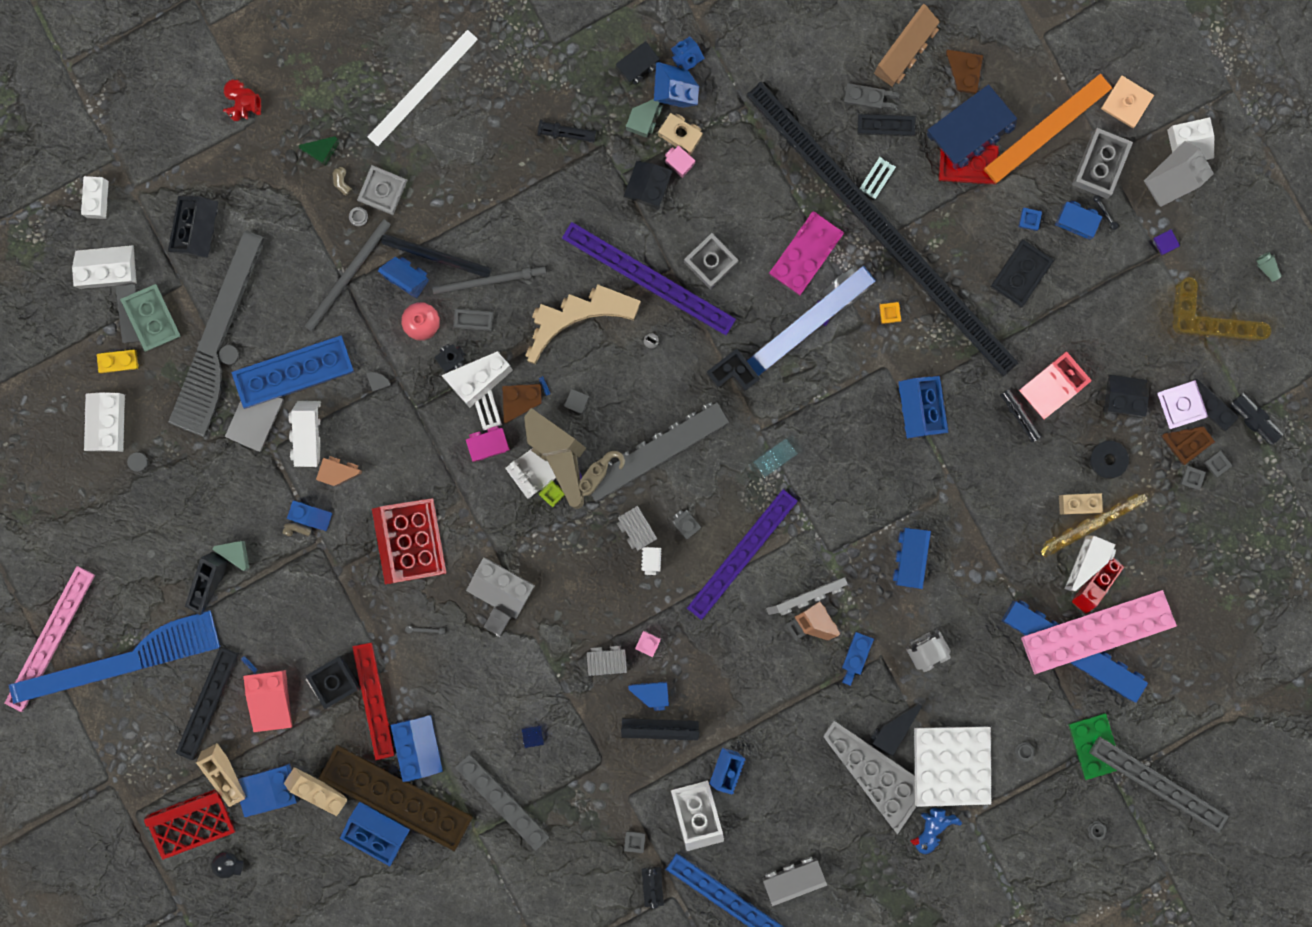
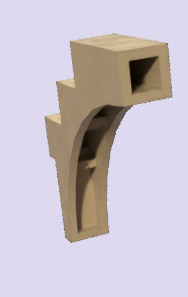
(551, 321)

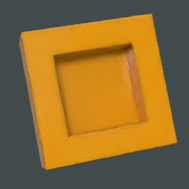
(890, 313)

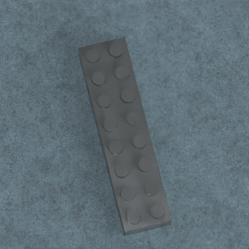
(661, 449)

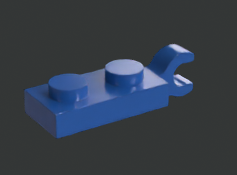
(856, 656)

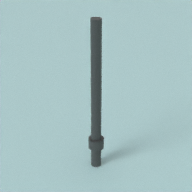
(526, 273)

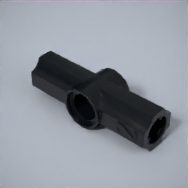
(1256, 419)

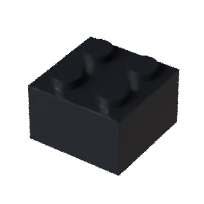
(333, 682)

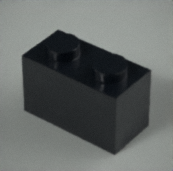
(637, 64)

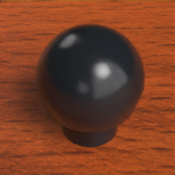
(226, 865)

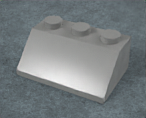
(500, 588)
(794, 881)

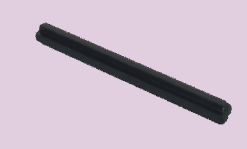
(436, 255)

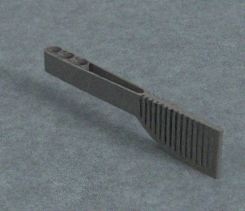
(204, 380)

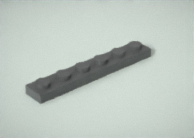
(502, 802)

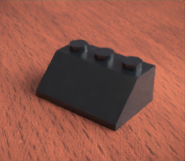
(193, 226)

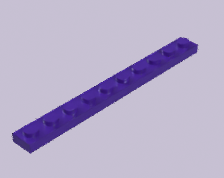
(648, 279)

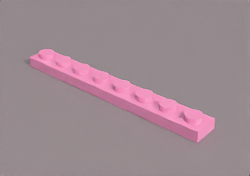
(54, 630)

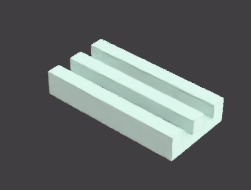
(885, 164)

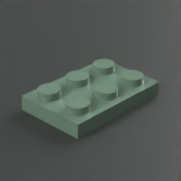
(150, 318)

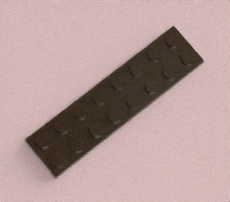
(395, 798)

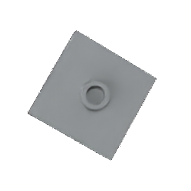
(382, 190)

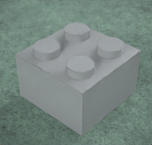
(711, 261)

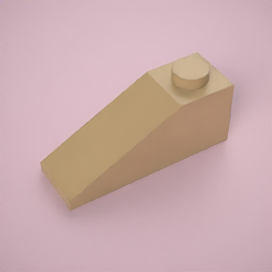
(221, 774)

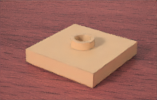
(1127, 102)

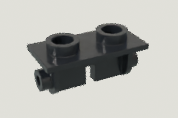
(652, 887)

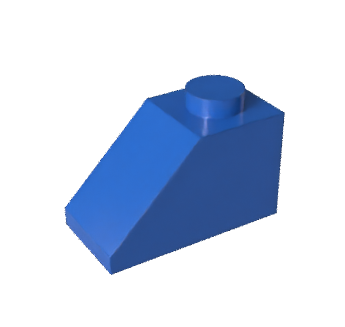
(309, 515)
(652, 694)

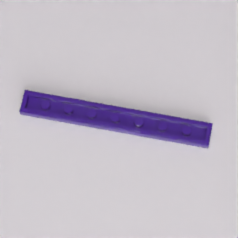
(742, 554)

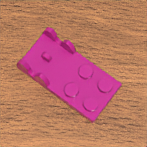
(806, 253)

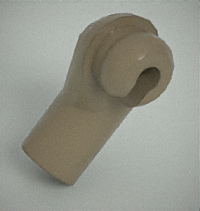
(338, 181)
(297, 527)

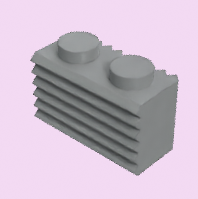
(637, 528)
(606, 661)

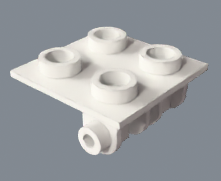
(530, 473)

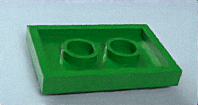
(1084, 736)

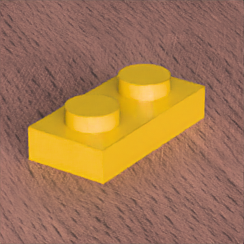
(117, 361)

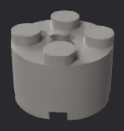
(928, 650)

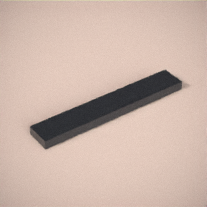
(207, 703)

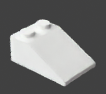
(1092, 557)
(697, 816)

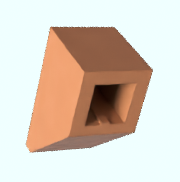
(335, 473)
(817, 622)

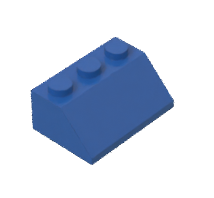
(923, 406)
(911, 558)
(416, 748)
(374, 833)

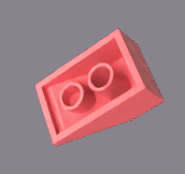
(268, 700)

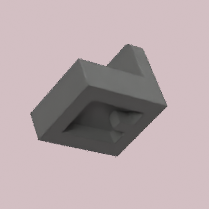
(686, 523)

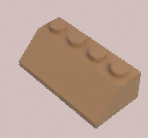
(907, 45)

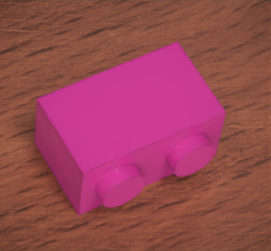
(487, 444)

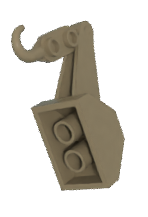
(562, 453)

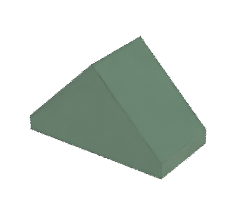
(235, 553)

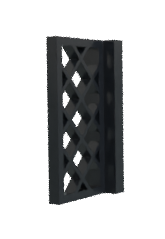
(660, 729)

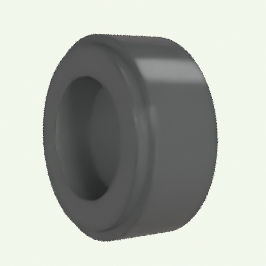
(229, 355)
(137, 462)

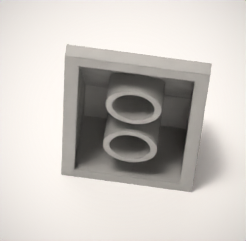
(1179, 174)

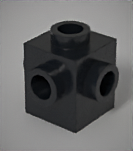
(443, 357)

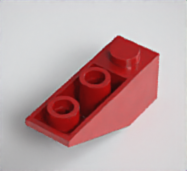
(1097, 586)

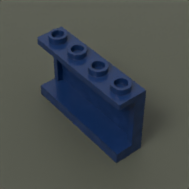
(973, 127)

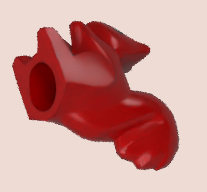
(244, 98)

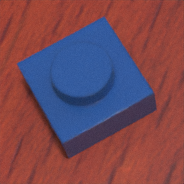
(1030, 219)

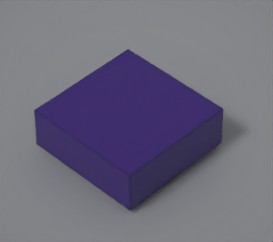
(1166, 242)

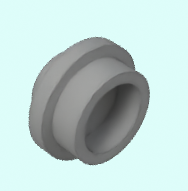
(358, 216)

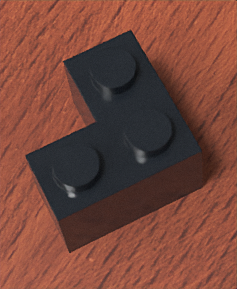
(733, 366)

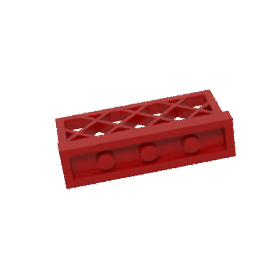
(183, 808)

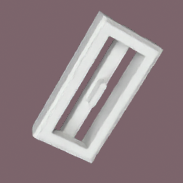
(484, 426)

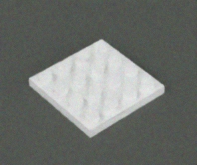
(952, 766)

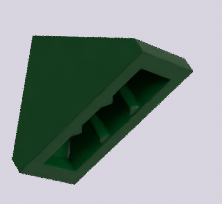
(321, 149)

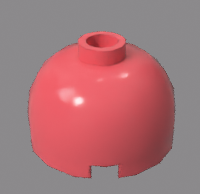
(420, 321)

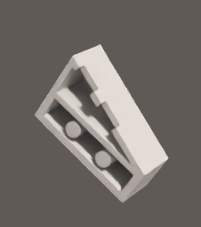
(305, 434)

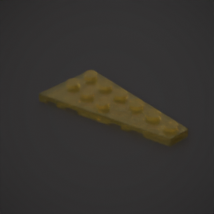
(1088, 526)

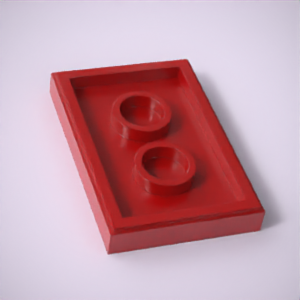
(972, 172)

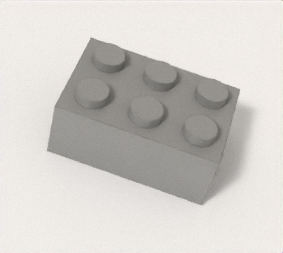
(1102, 163)

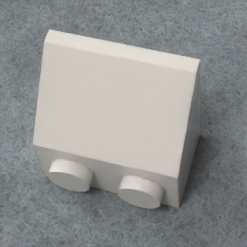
(1196, 133)

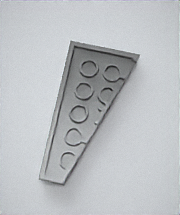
(881, 778)

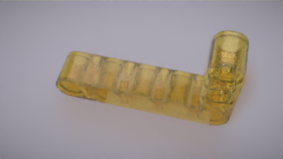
(1211, 323)

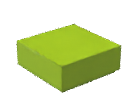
(551, 493)

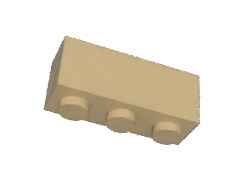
(315, 791)

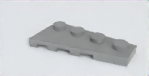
(802, 599)

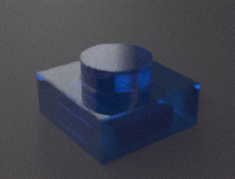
(532, 736)

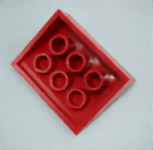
(408, 541)

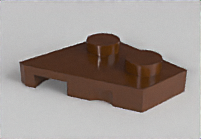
(965, 70)
(519, 400)
(1188, 443)

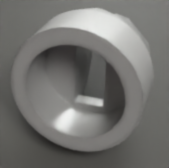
(650, 345)

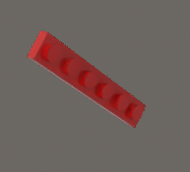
(373, 701)

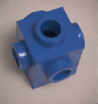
(687, 54)

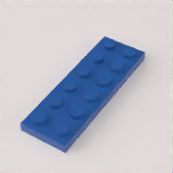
(292, 372)

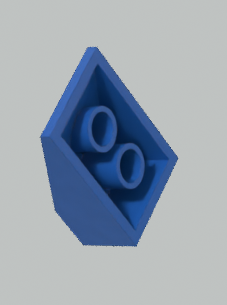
(405, 277)
(266, 791)

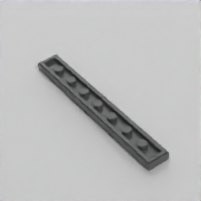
(1158, 784)

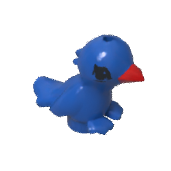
(935, 824)

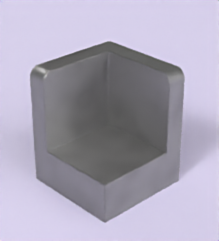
(497, 621)

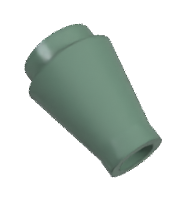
(1269, 266)

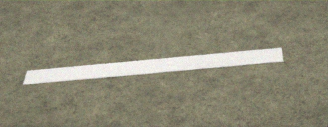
(422, 88)

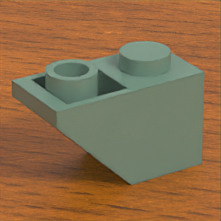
(642, 118)

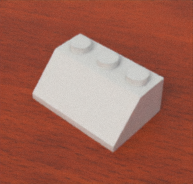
(104, 267)
(104, 422)

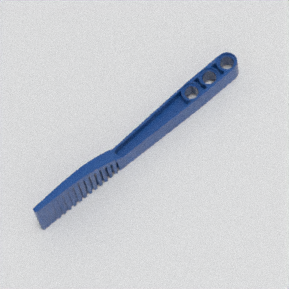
(167, 643)

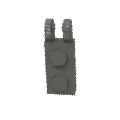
(869, 97)

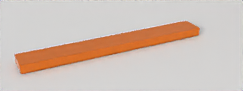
(1047, 128)

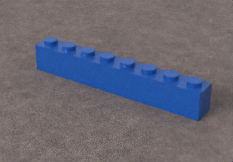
(1097, 665)

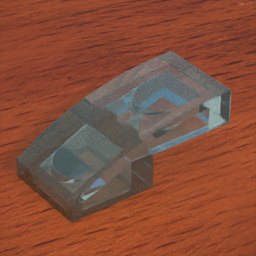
(775, 457)

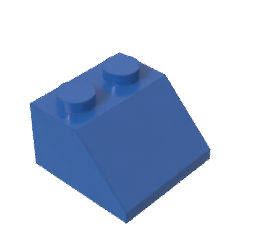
(675, 86)

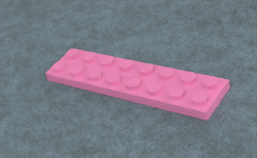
(1098, 632)

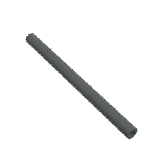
(347, 275)

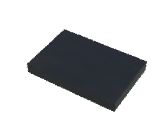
(1021, 273)

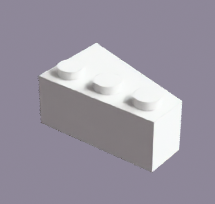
(477, 378)

